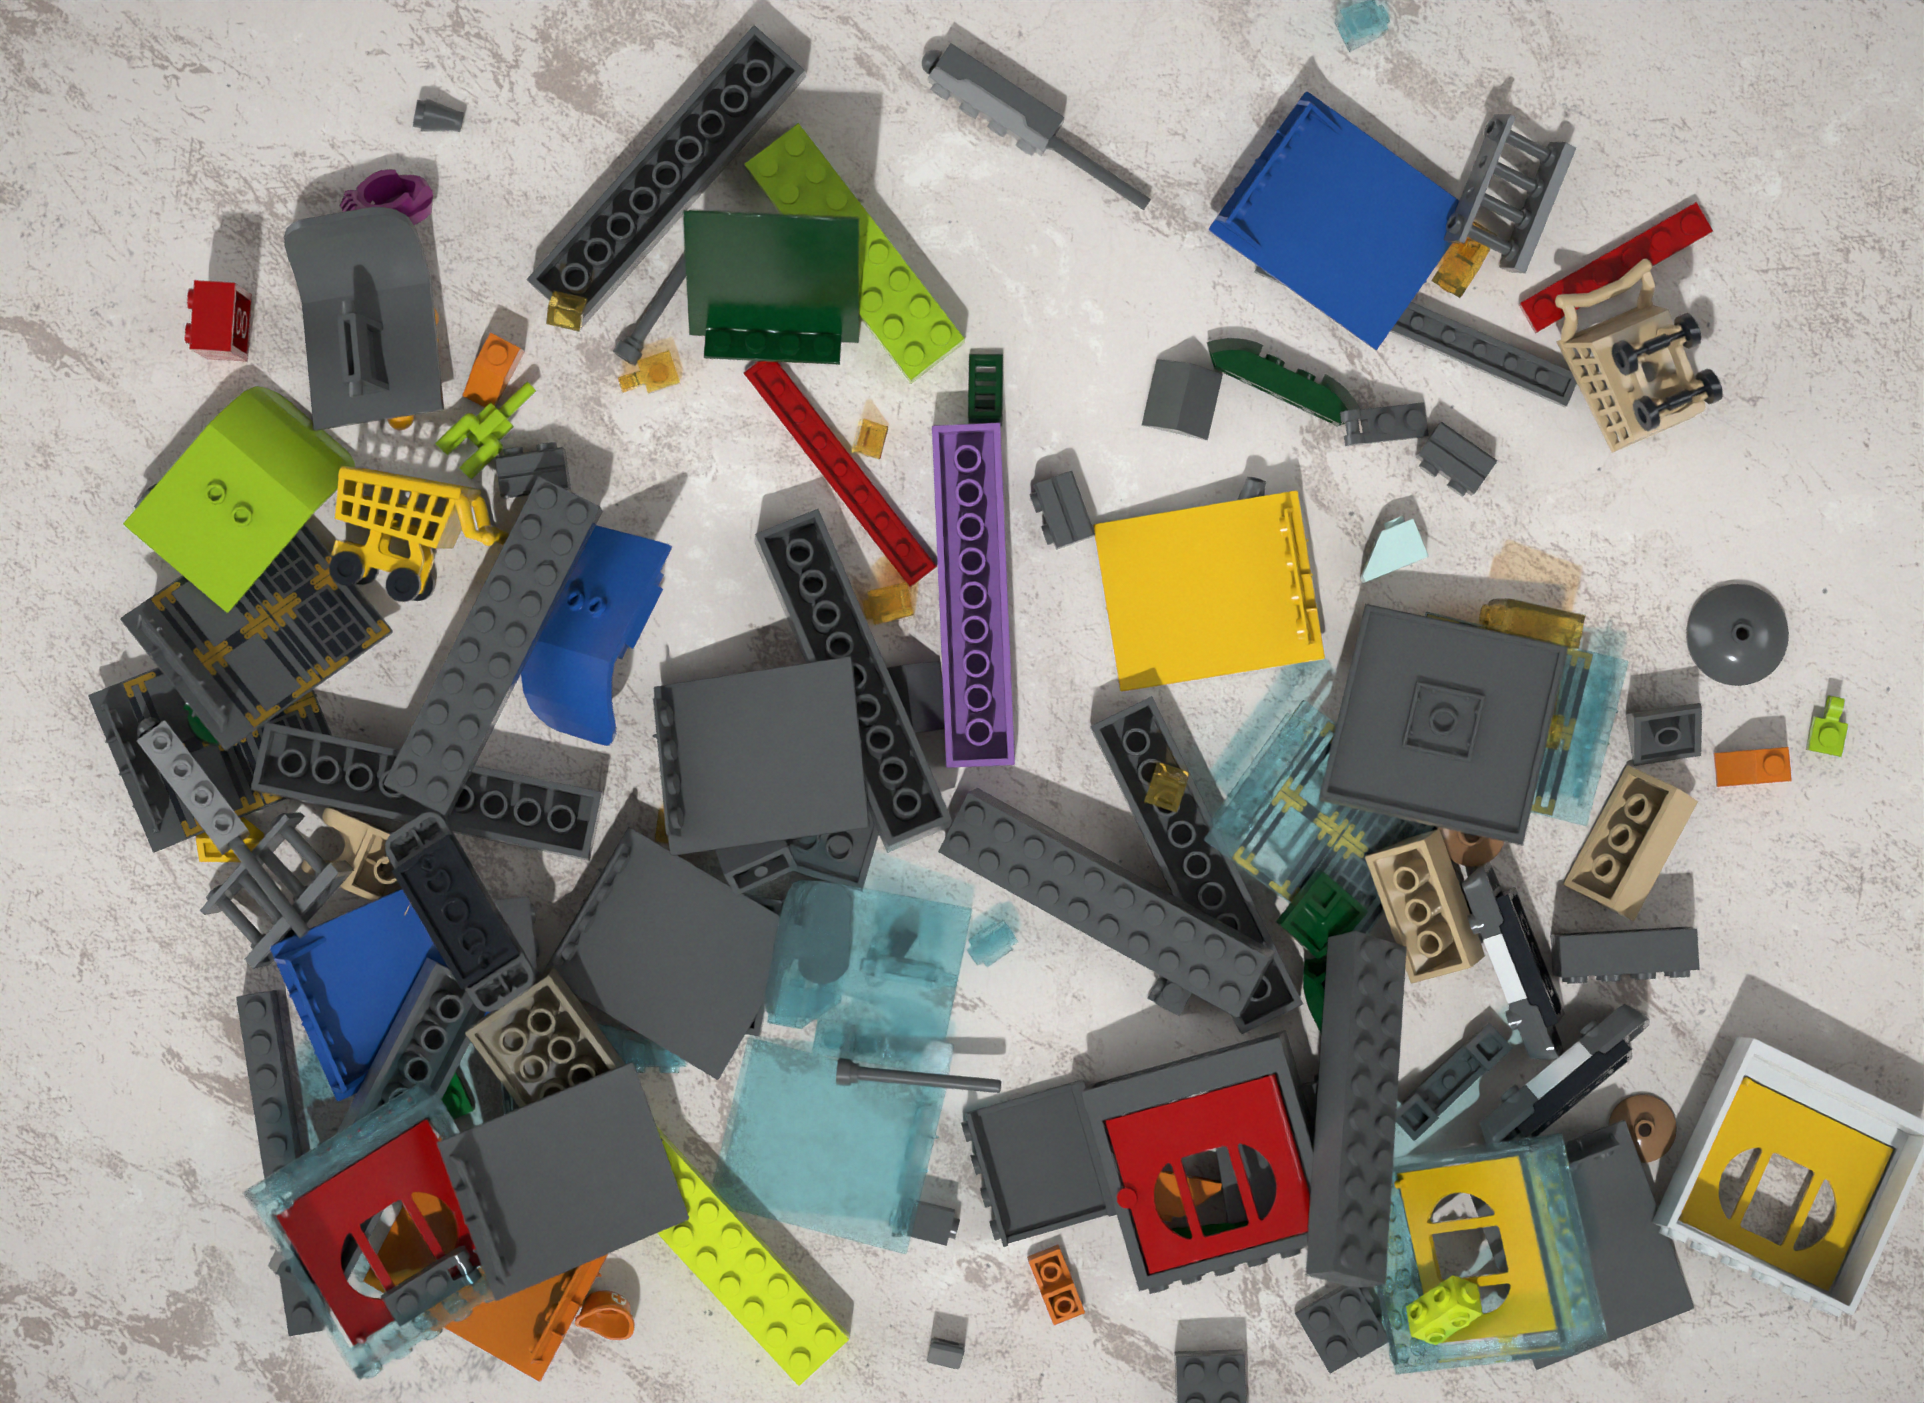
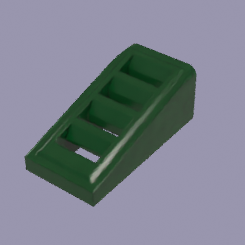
(981, 417)

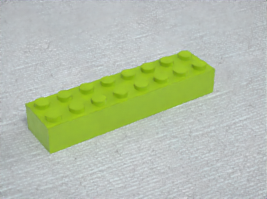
(890, 294)

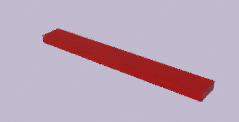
(840, 471)

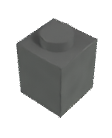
(935, 1223)

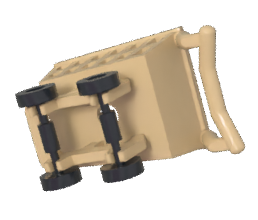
(1621, 348)

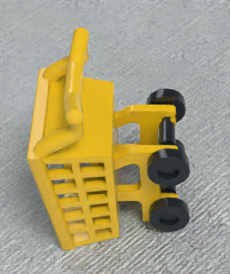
(410, 576)

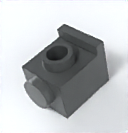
(1169, 995)

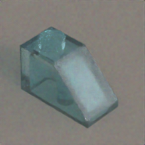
(1362, 23)

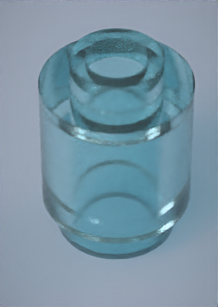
(991, 943)

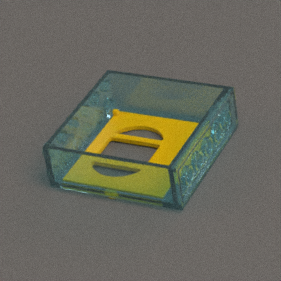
(1541, 1244)

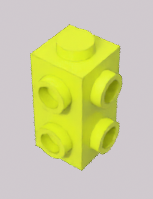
(1444, 1310)

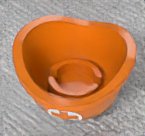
(607, 1315)

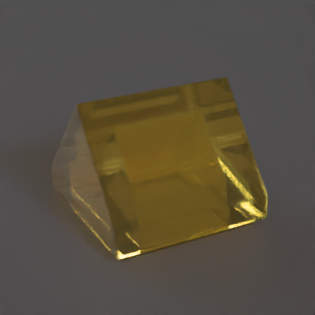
(566, 311)
(869, 439)

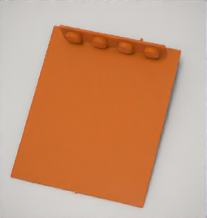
(515, 1329)

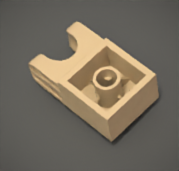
(364, 853)

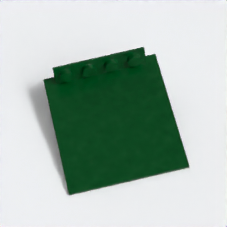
(772, 285)

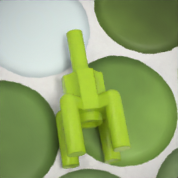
(484, 431)

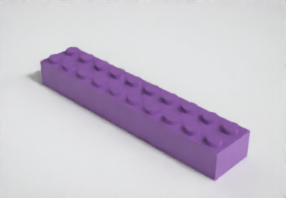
(973, 595)

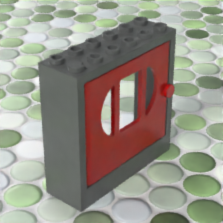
(1248, 1113)

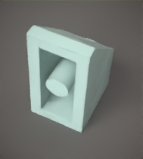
(1394, 549)

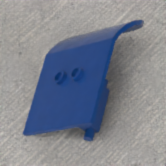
(590, 628)

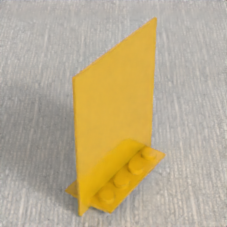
(1209, 591)

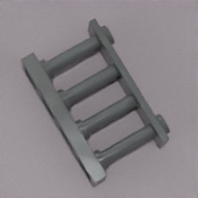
(1540, 190)
(307, 898)

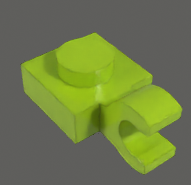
(1828, 734)

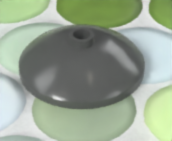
(1714, 641)

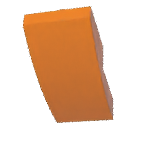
(1056, 1284)

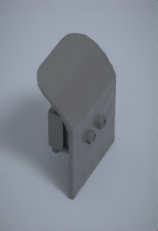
(365, 316)

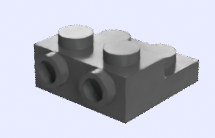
(1343, 1326)

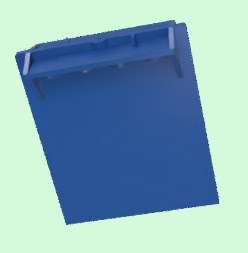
(1338, 220)
(352, 982)

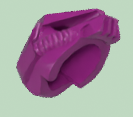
(387, 189)

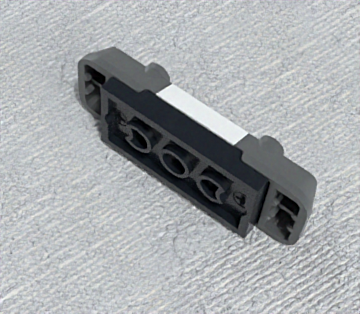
(459, 912)
(1517, 962)
(1567, 1079)

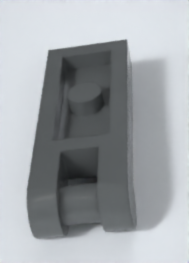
(1385, 424)
(430, 1286)

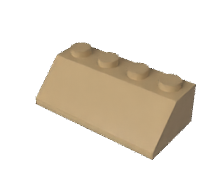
(1630, 842)
(1425, 906)

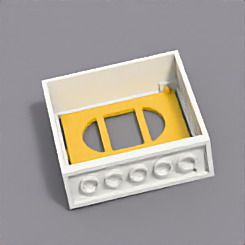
(1750, 1116)

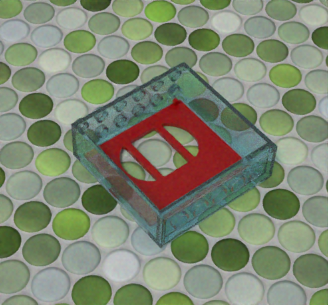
(342, 1186)

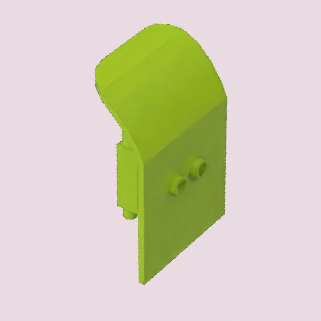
(240, 494)

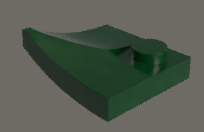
(1320, 912)

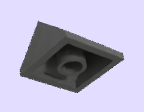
(1182, 399)
(920, 694)
(1665, 734)

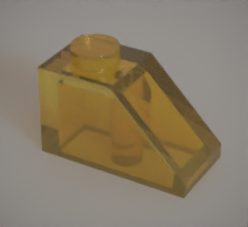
(1461, 265)
(888, 604)

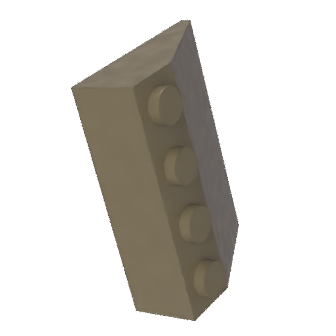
(543, 1041)

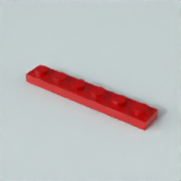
(1653, 244)

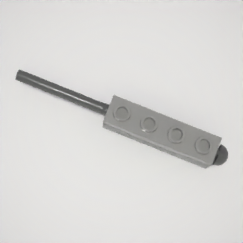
(1011, 112)
(209, 808)

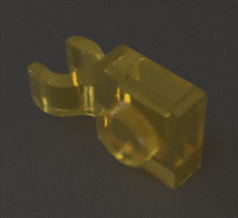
(655, 373)

